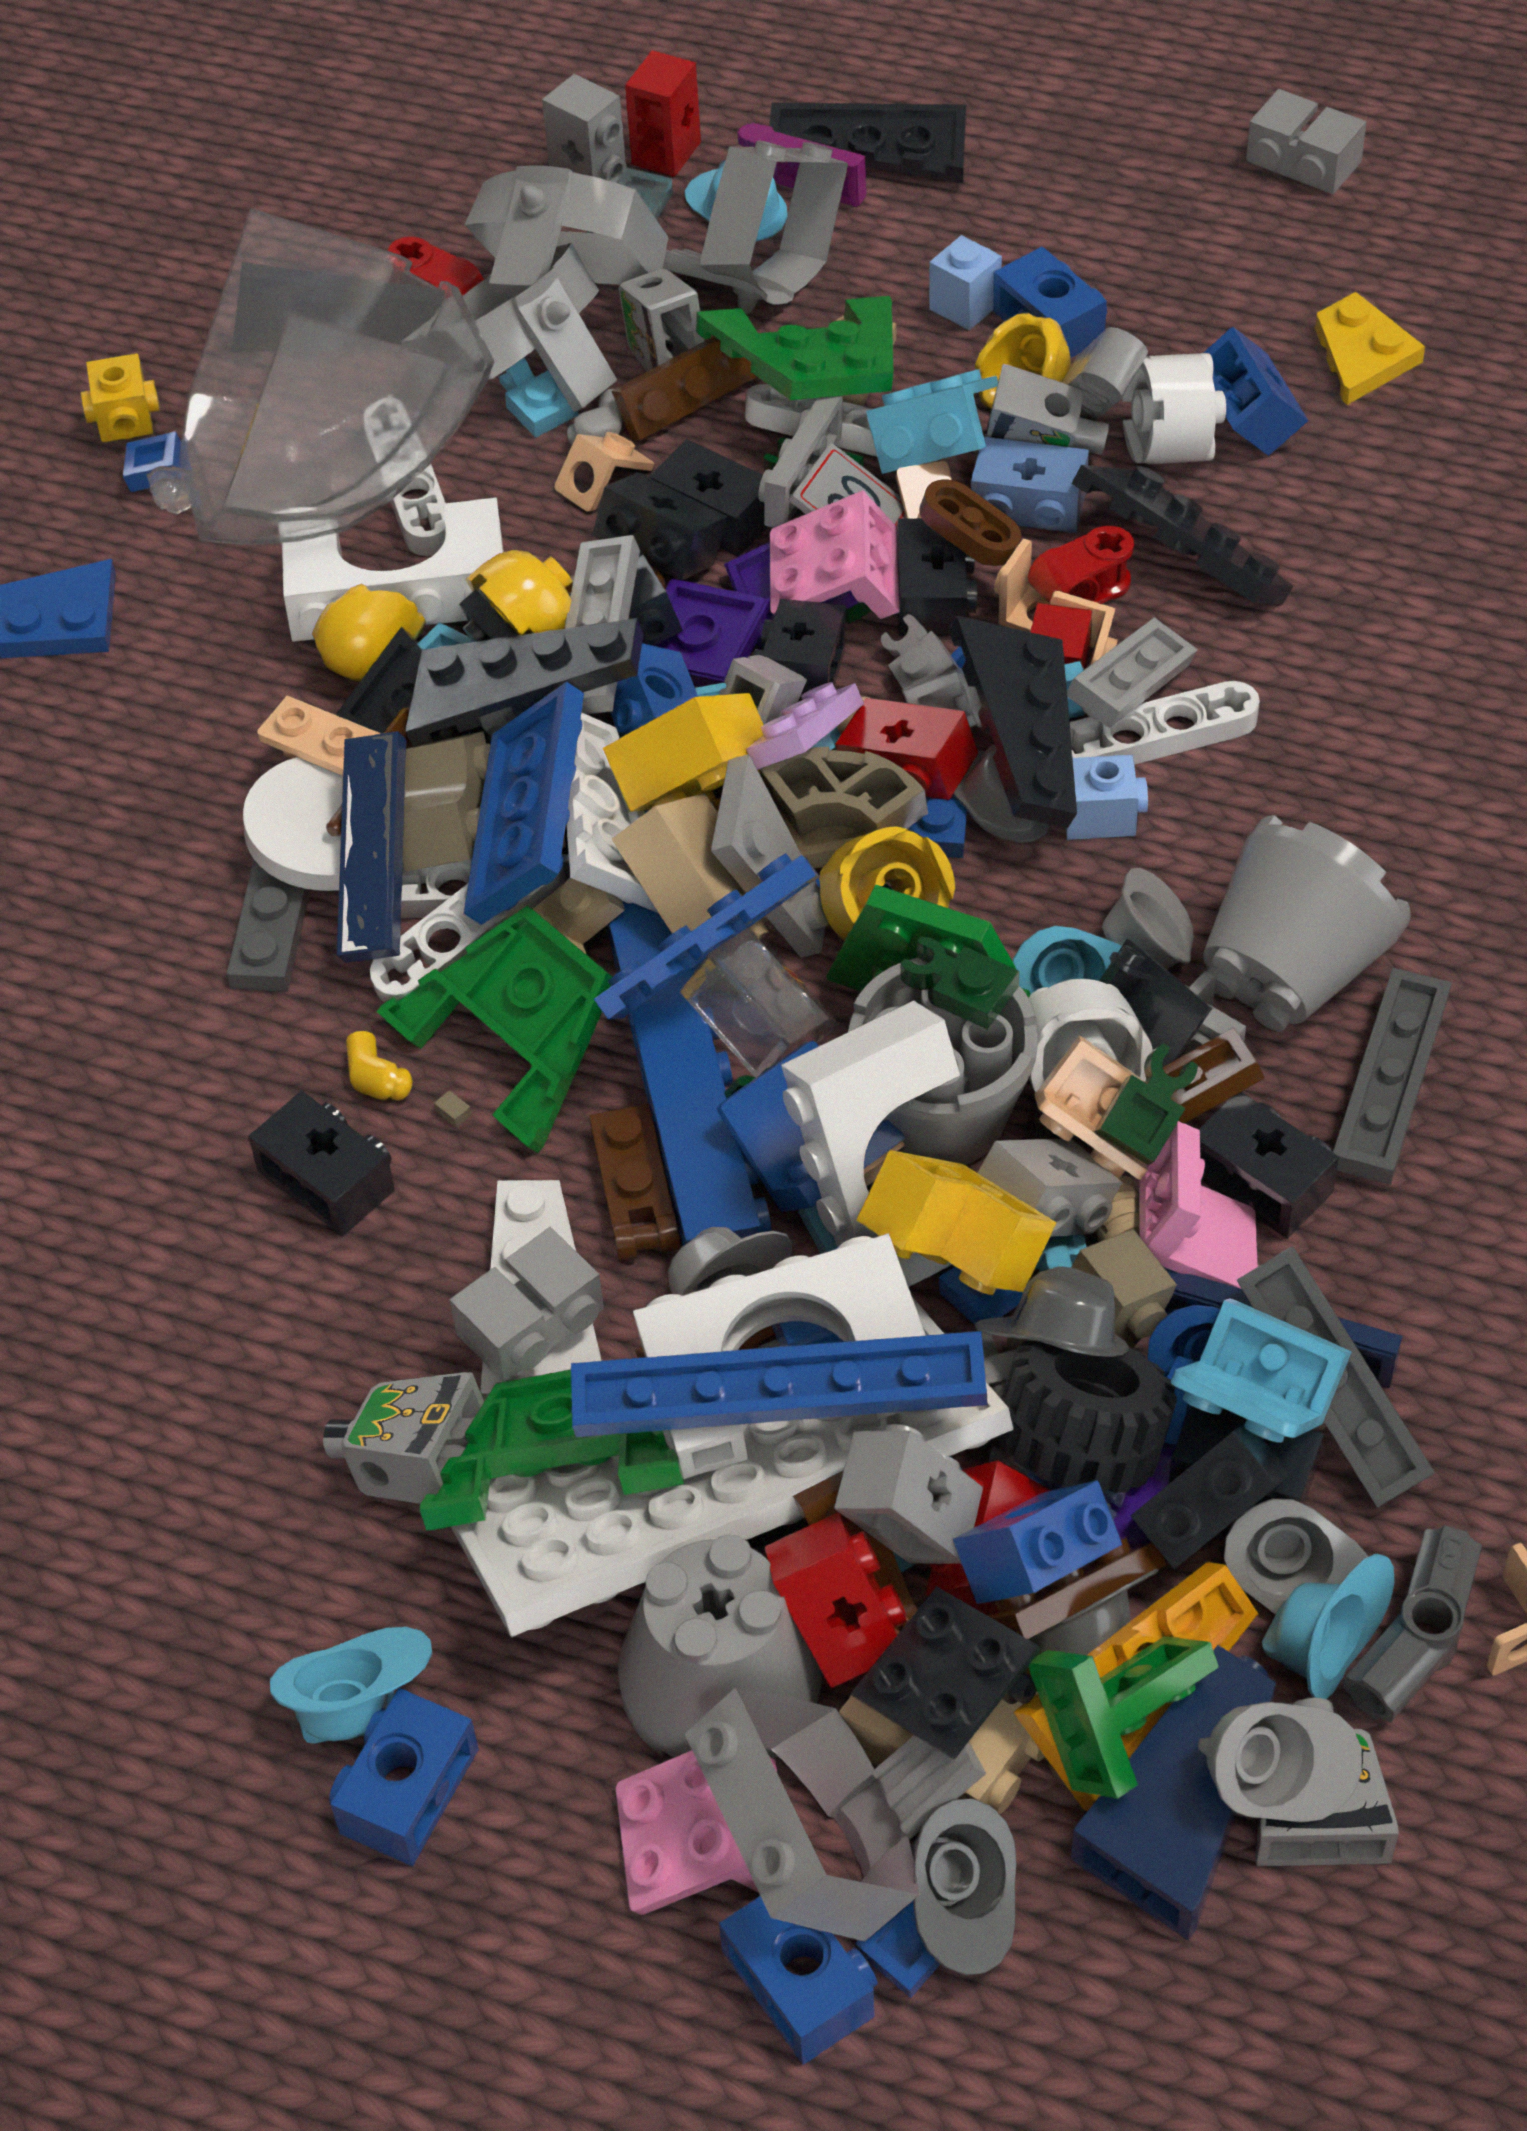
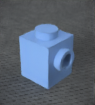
(963, 282)
(1107, 797)

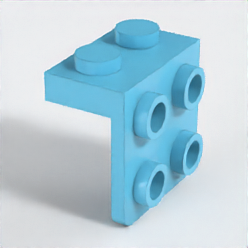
(929, 421)
(1264, 1373)

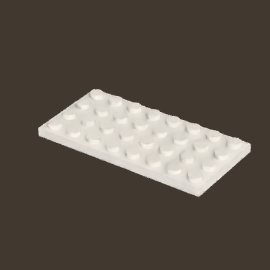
(580, 1541)

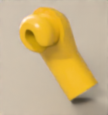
(373, 1074)

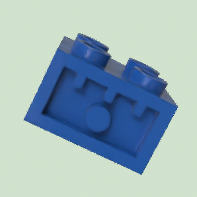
(774, 1140)

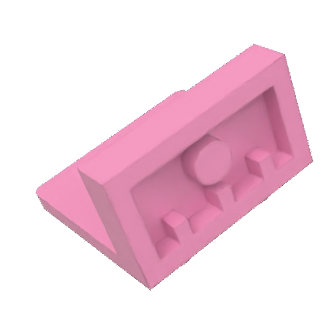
(835, 552)
(1192, 1225)
(674, 1835)

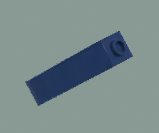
(1171, 1829)

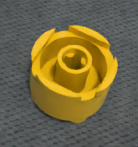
(890, 855)

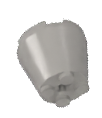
(1299, 921)
(969, 1112)
(700, 1632)

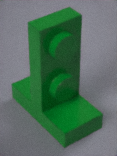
(1093, 1712)

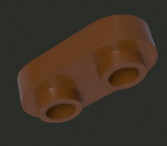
(969, 522)

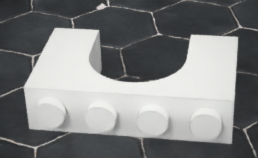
(318, 574)
(845, 1093)
(848, 1290)

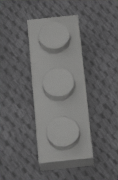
(797, 456)
(1131, 672)

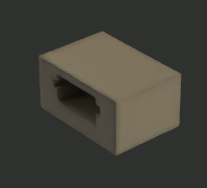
(452, 1109)

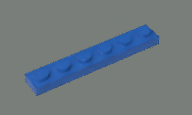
(778, 1384)

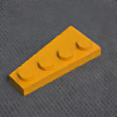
(1200, 1608)

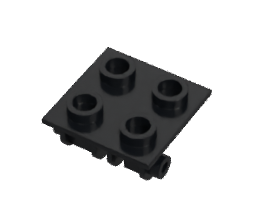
(1159, 1000)
(948, 1673)

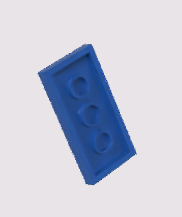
(525, 804)

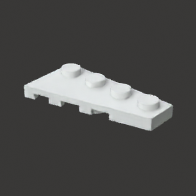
(597, 816)
(521, 1214)

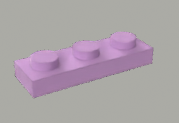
(804, 723)

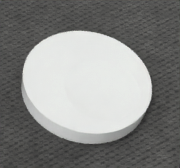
(288, 821)

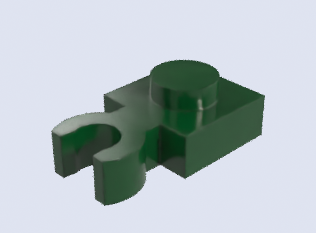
(964, 985)
(1142, 1111)

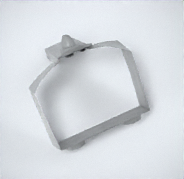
(738, 216)
(522, 218)
(550, 322)
(872, 1806)

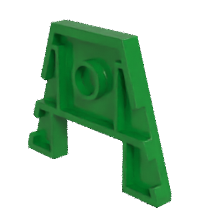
(813, 362)
(890, 930)
(533, 995)
(529, 1429)

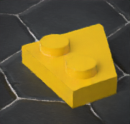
(1364, 346)

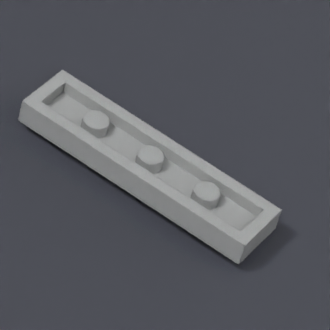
(603, 594)

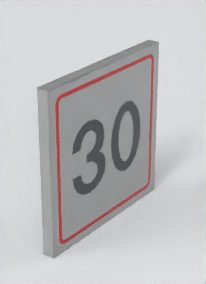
(839, 476)

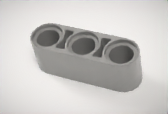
(1105, 370)

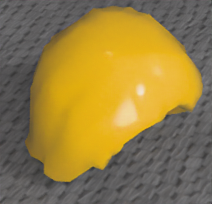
(1027, 344)
(360, 626)

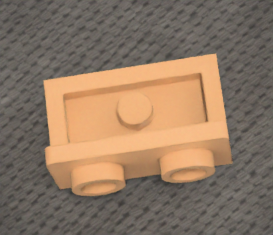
(310, 733)
(1077, 1099)

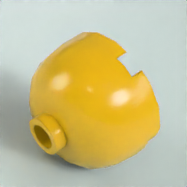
(525, 590)

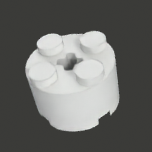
(1173, 410)
(1095, 1013)

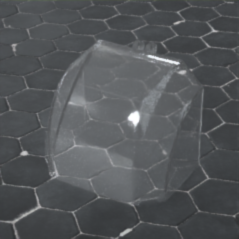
(318, 387)

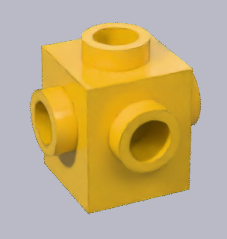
(119, 398)

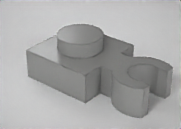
(917, 655)

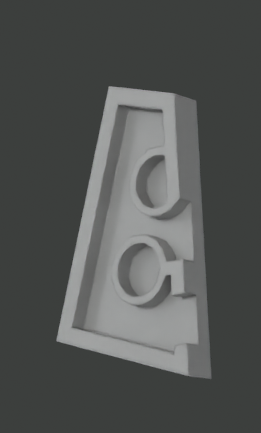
(752, 836)

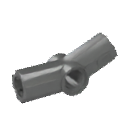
(1404, 1654)

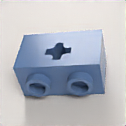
(1031, 482)

